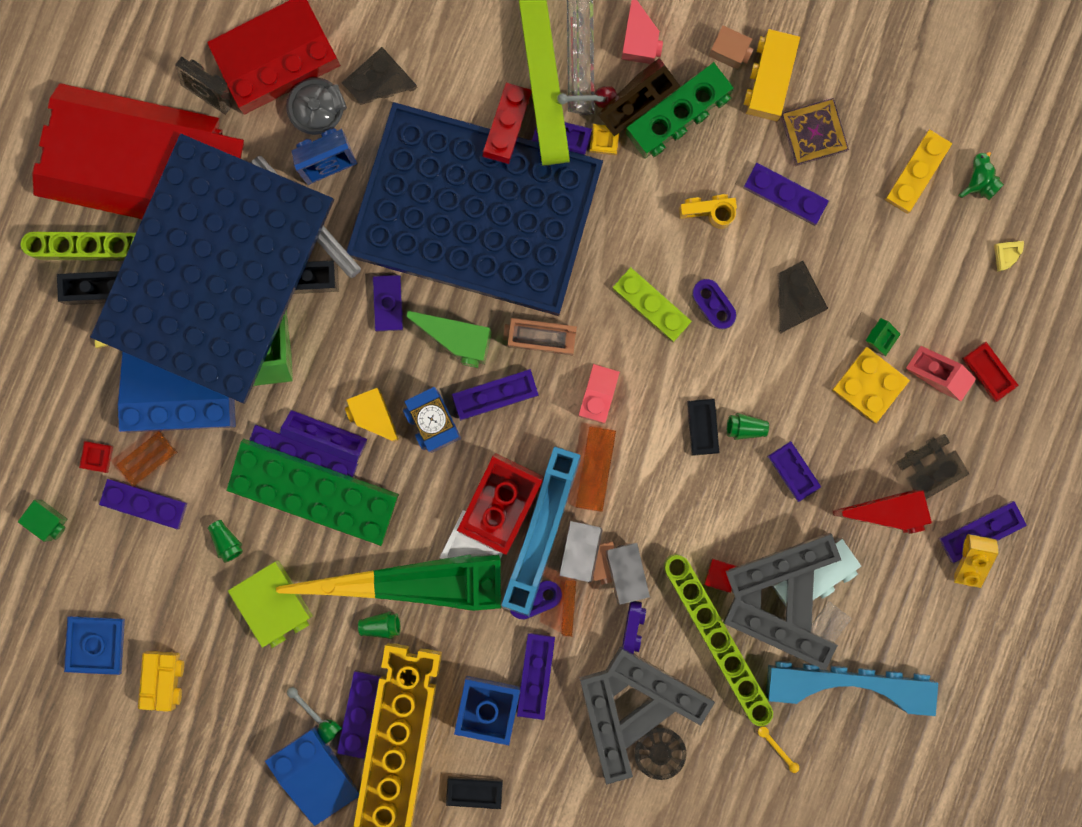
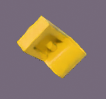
(695, 208)
(976, 561)

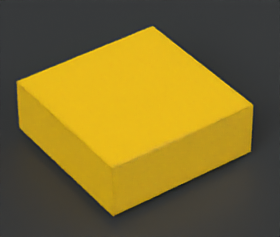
(603, 140)

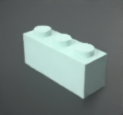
(829, 575)

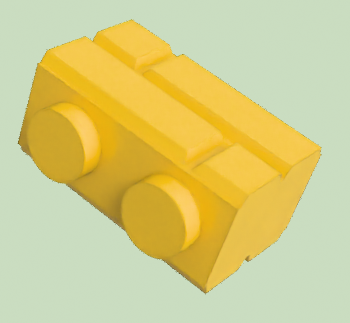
(160, 681)

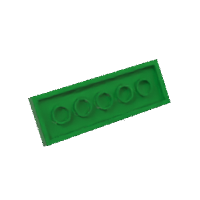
(312, 492)

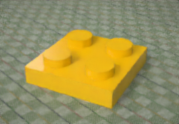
(870, 385)

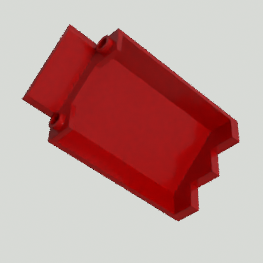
(114, 148)

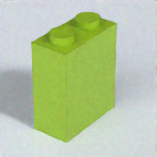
(267, 611)

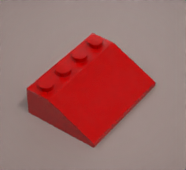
(273, 54)

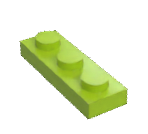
(651, 304)

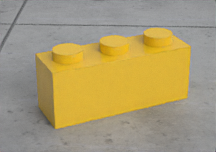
(771, 75)

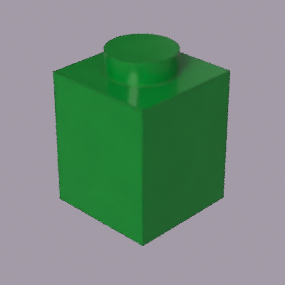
(43, 521)

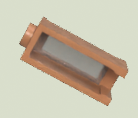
(540, 336)

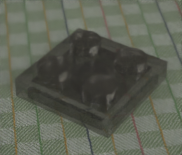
(207, 87)

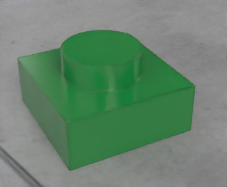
(883, 337)

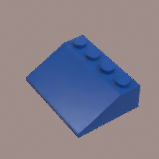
(167, 402)

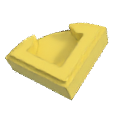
(1007, 254)

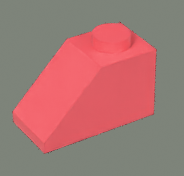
(641, 37)
(941, 373)
(599, 394)

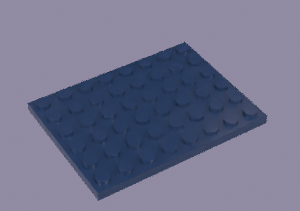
(471, 219)
(212, 268)

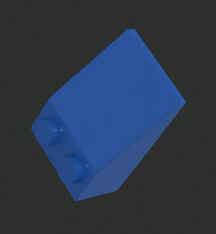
(323, 156)
(313, 776)

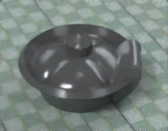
(315, 105)

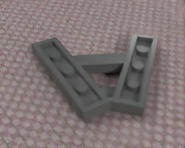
(797, 567)
(666, 697)

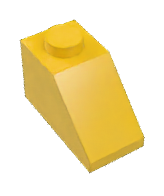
(371, 414)

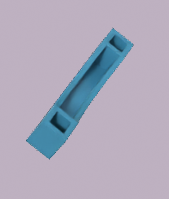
(541, 531)
(794, 684)

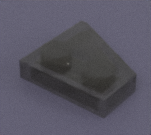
(378, 79)
(798, 297)

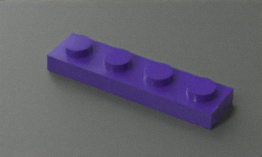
(275, 441)

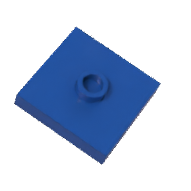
(94, 645)

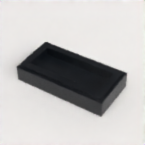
(703, 427)
(474, 792)

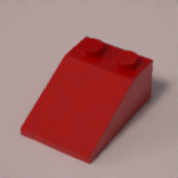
(500, 503)
(900, 511)

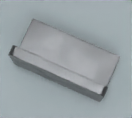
(581, 551)
(627, 573)

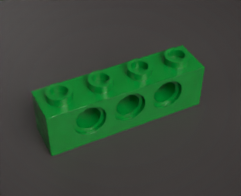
(709, 80)

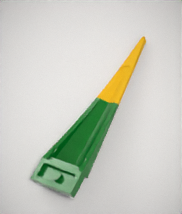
(447, 582)

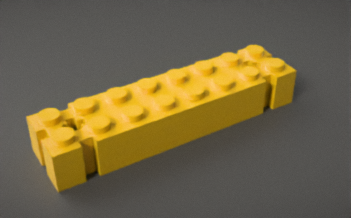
(397, 738)

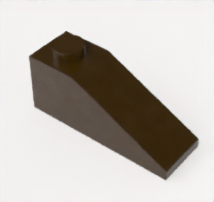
(638, 97)

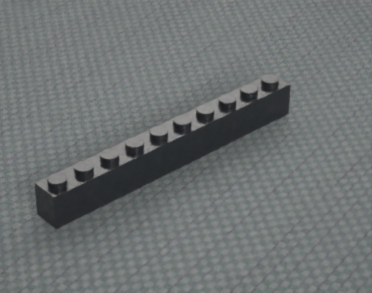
(96, 286)

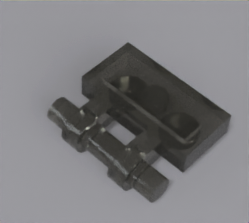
(938, 474)

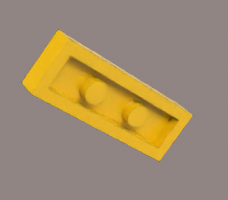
(918, 171)

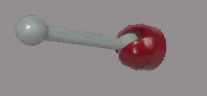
(599, 97)

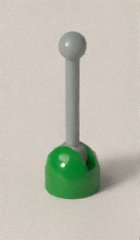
(327, 728)

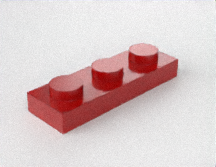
(507, 123)

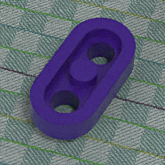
(714, 304)
(540, 604)
(635, 616)

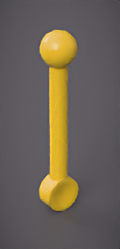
(764, 732)

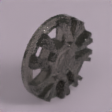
(660, 753)

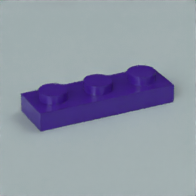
(785, 194)
(495, 394)
(323, 436)
(143, 504)
(992, 525)
(536, 676)
(358, 715)

